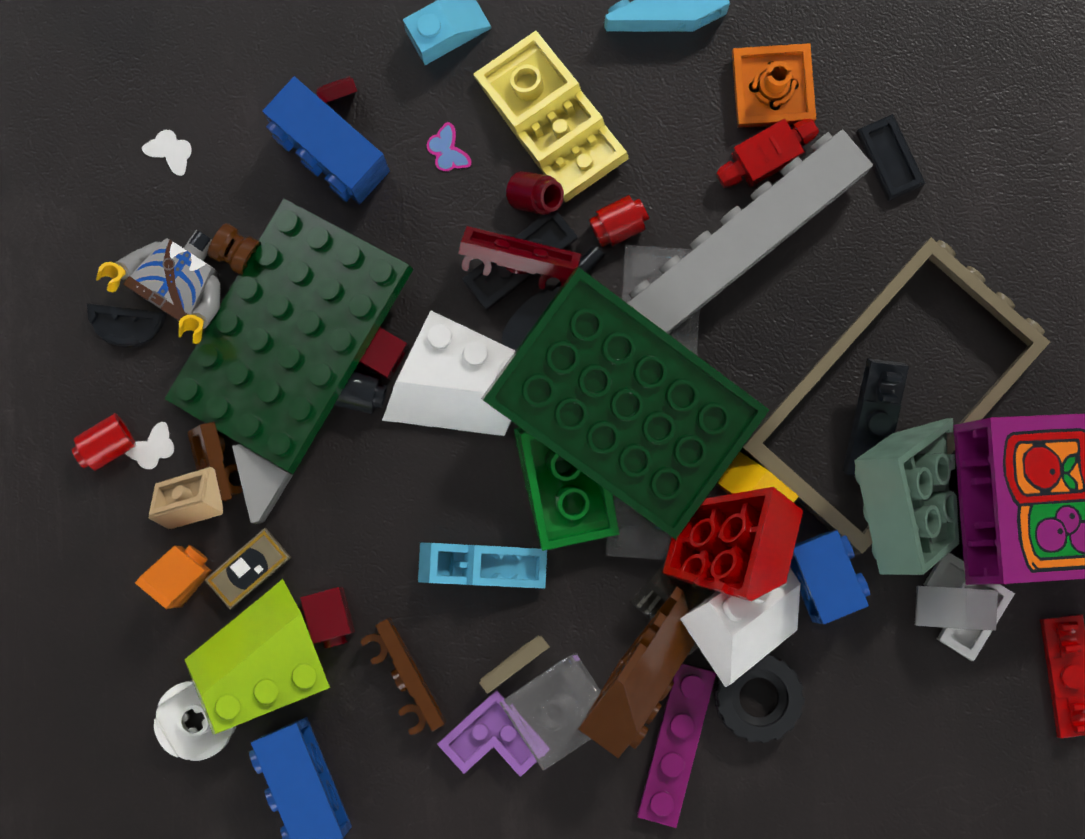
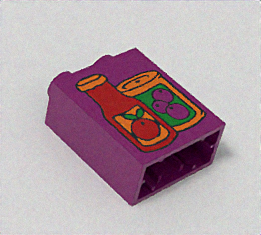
(1022, 498)

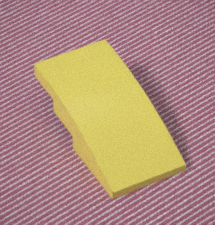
(551, 115)

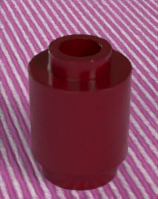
(534, 193)

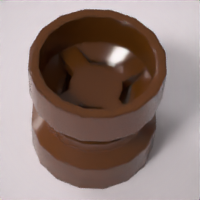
(232, 248)

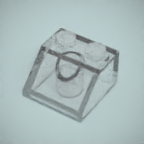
(552, 710)

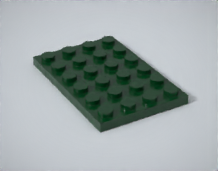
(289, 335)
(625, 403)

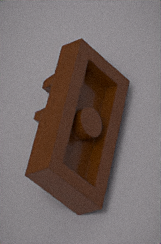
(208, 451)

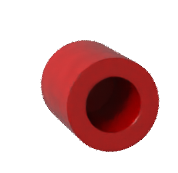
(103, 443)

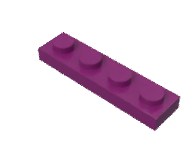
(676, 745)

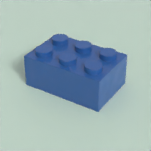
(325, 142)
(299, 783)

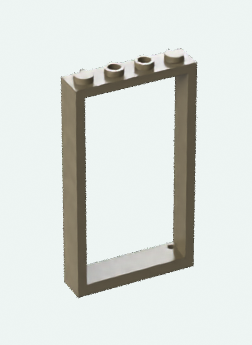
(970, 281)

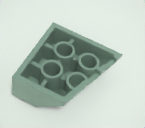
(910, 499)

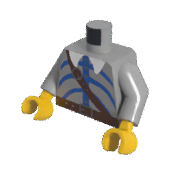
(172, 280)

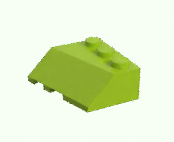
(256, 662)

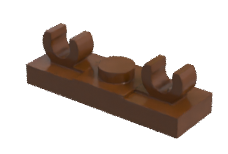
(406, 676)

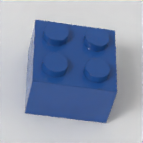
(828, 578)

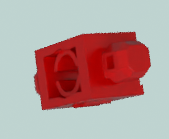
(767, 152)

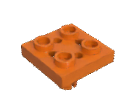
(773, 71)

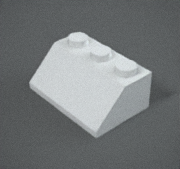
(742, 632)

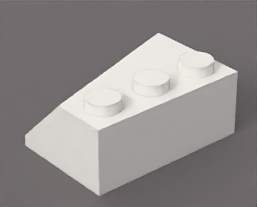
(447, 378)

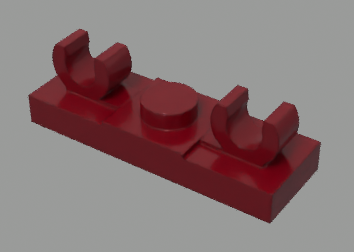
(517, 255)

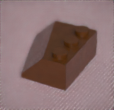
(640, 680)

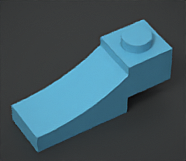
(482, 565)

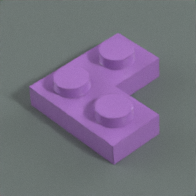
(481, 731)

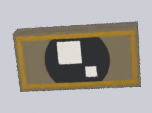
(248, 568)

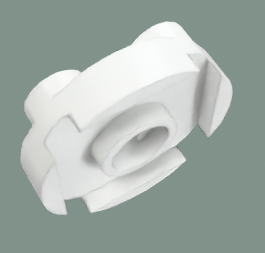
(174, 734)

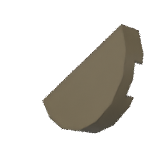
(513, 663)

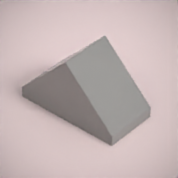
(260, 481)
(956, 608)

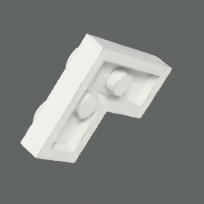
(951, 573)

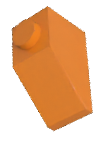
(175, 576)

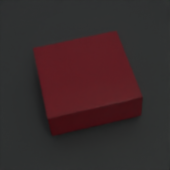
(336, 89)

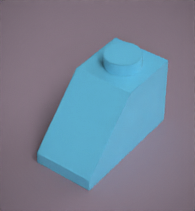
(444, 27)

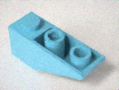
(664, 15)

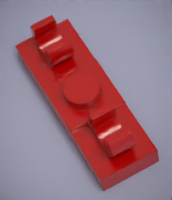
(1066, 672)

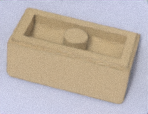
(186, 499)

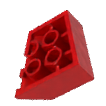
(737, 543)

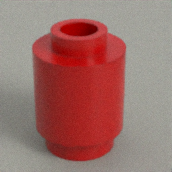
(619, 221)

